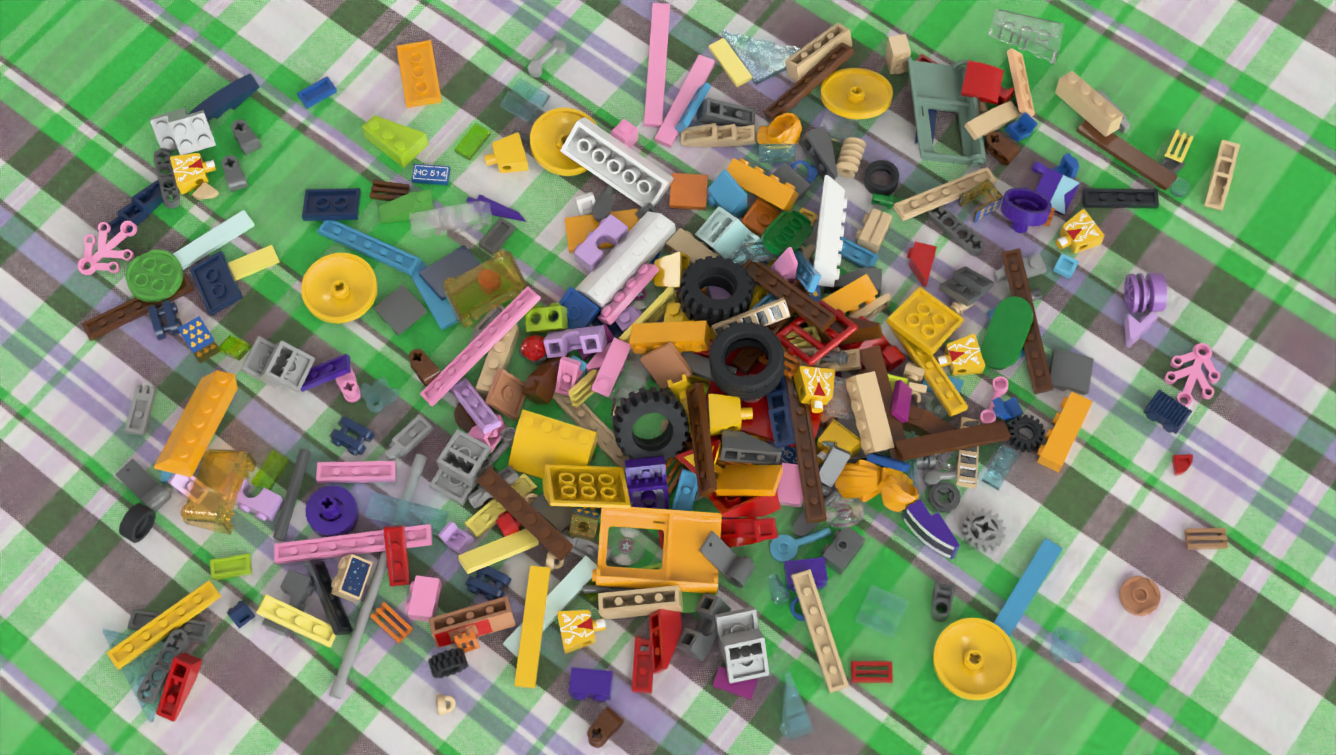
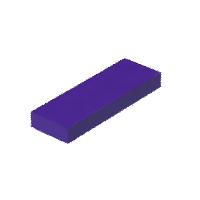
(327, 371)

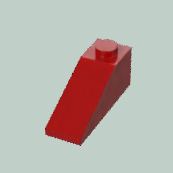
(664, 635)
(178, 685)

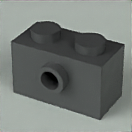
(843, 549)

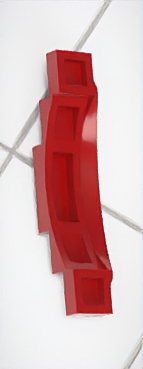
(742, 531)

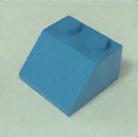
(728, 195)

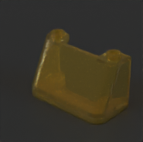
(484, 287)
(217, 489)

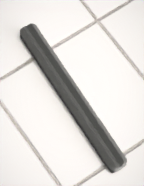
(292, 495)

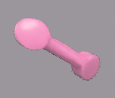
(1000, 387)

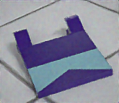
(1055, 187)

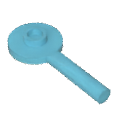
(786, 547)

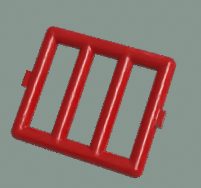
(823, 349)

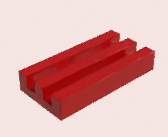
(854, 672)

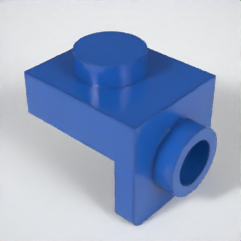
(1022, 128)
(1068, 166)
(1007, 410)

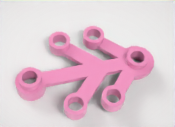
(105, 249)
(1194, 372)

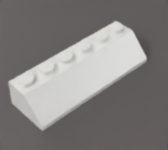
(616, 163)
(829, 232)
(623, 261)

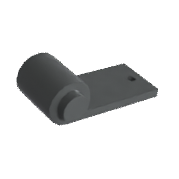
(144, 486)
(732, 567)

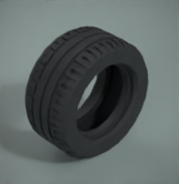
(740, 336)

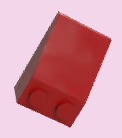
(745, 505)

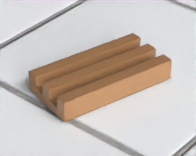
(1200, 531)

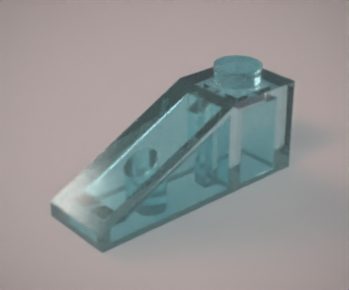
(794, 715)

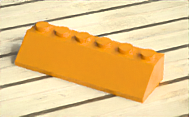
(197, 424)

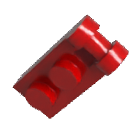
(642, 667)

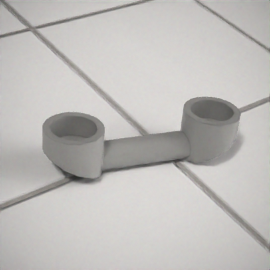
(535, 66)
(508, 437)
(934, 476)

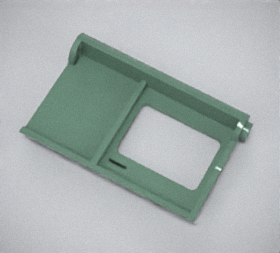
(940, 89)

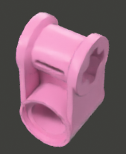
(347, 383)

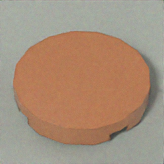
(1139, 596)

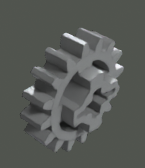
(993, 533)

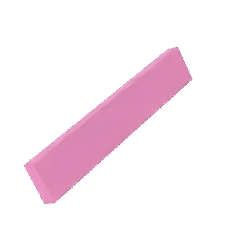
(697, 76)

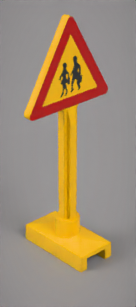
(679, 390)

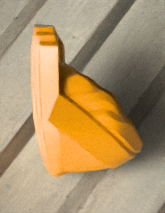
(783, 130)
(859, 480)
(897, 489)

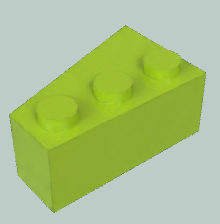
(394, 139)

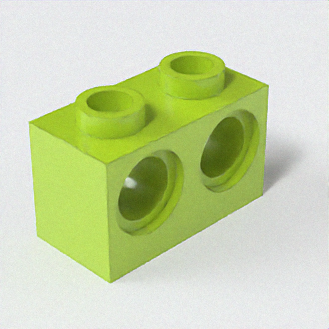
(546, 318)

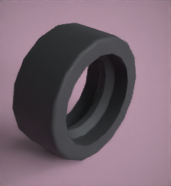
(881, 165)
(137, 522)

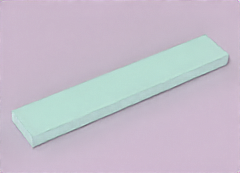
(214, 239)
(558, 599)

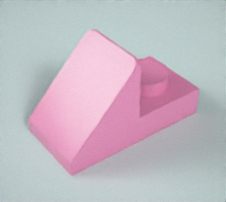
(568, 375)

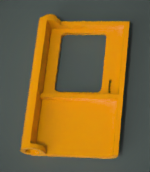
(681, 559)

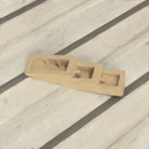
(992, 120)
(718, 136)
(1221, 175)
(853, 363)

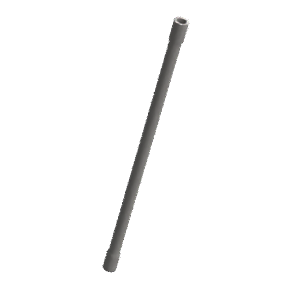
(341, 678)

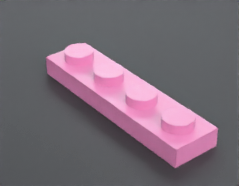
(628, 293)
(356, 472)

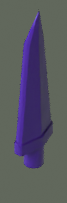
(498, 209)

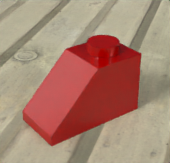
(921, 261)

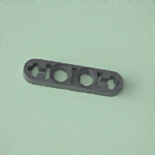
(166, 178)
(957, 227)
(159, 664)

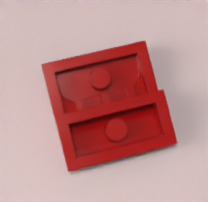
(982, 82)

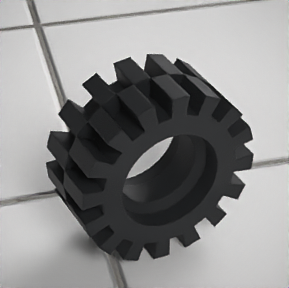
(1034, 426)
(448, 663)

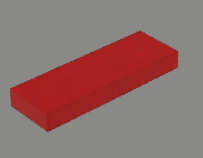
(397, 555)

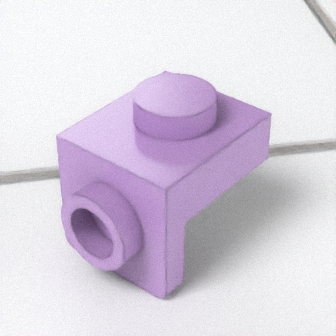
(627, 318)
(455, 538)

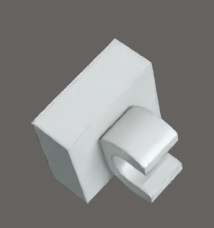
(585, 203)

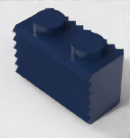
(1167, 412)

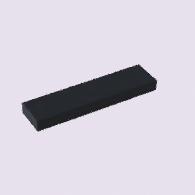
(1120, 198)
(331, 603)

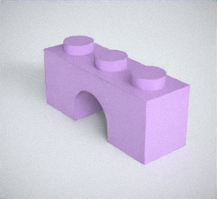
(609, 231)
(563, 341)
(264, 505)

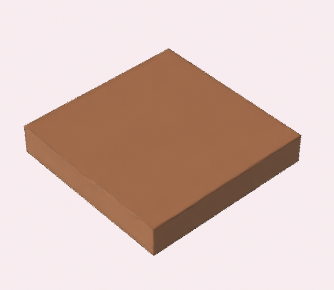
(666, 364)
(506, 394)

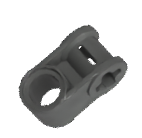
(245, 137)
(234, 175)
(943, 598)

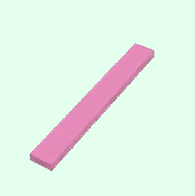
(657, 65)
(480, 346)
(346, 544)

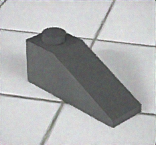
(725, 113)
(820, 152)
(873, 273)
(743, 448)

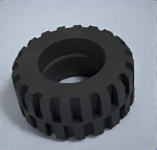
(717, 273)
(650, 402)

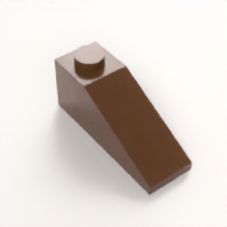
(866, 331)
(542, 381)
(925, 422)

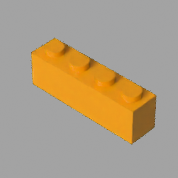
(761, 185)
(851, 296)
(684, 335)
(1064, 432)

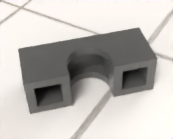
(299, 589)
(698, 643)

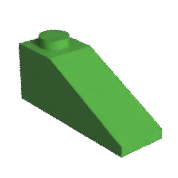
(410, 203)

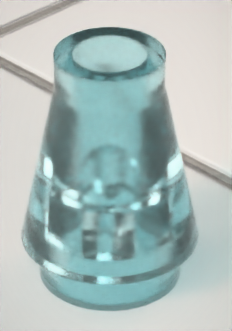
(778, 591)

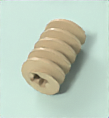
(850, 157)

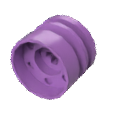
(1145, 292)

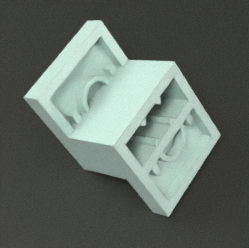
(725, 234)

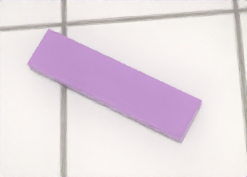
(475, 406)

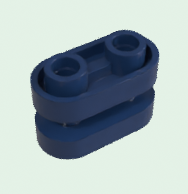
(170, 310)
(353, 446)
(476, 584)

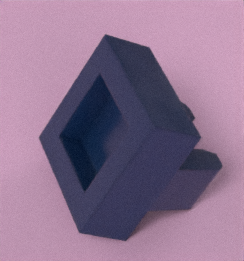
(240, 614)

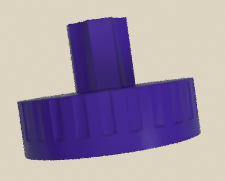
(1025, 208)
(331, 503)

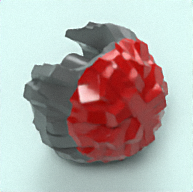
(533, 349)

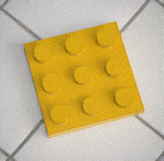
(925, 321)

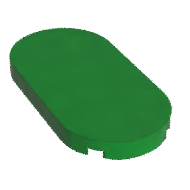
(787, 231)
(1007, 333)

